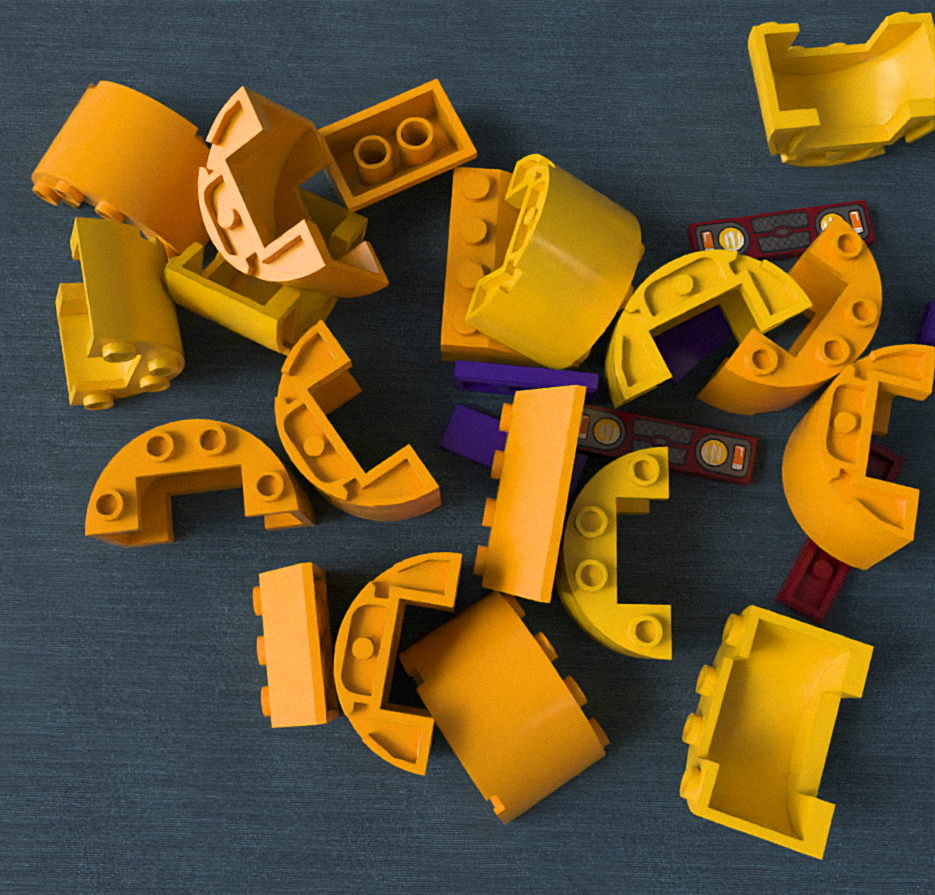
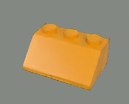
(394, 146)
(296, 646)

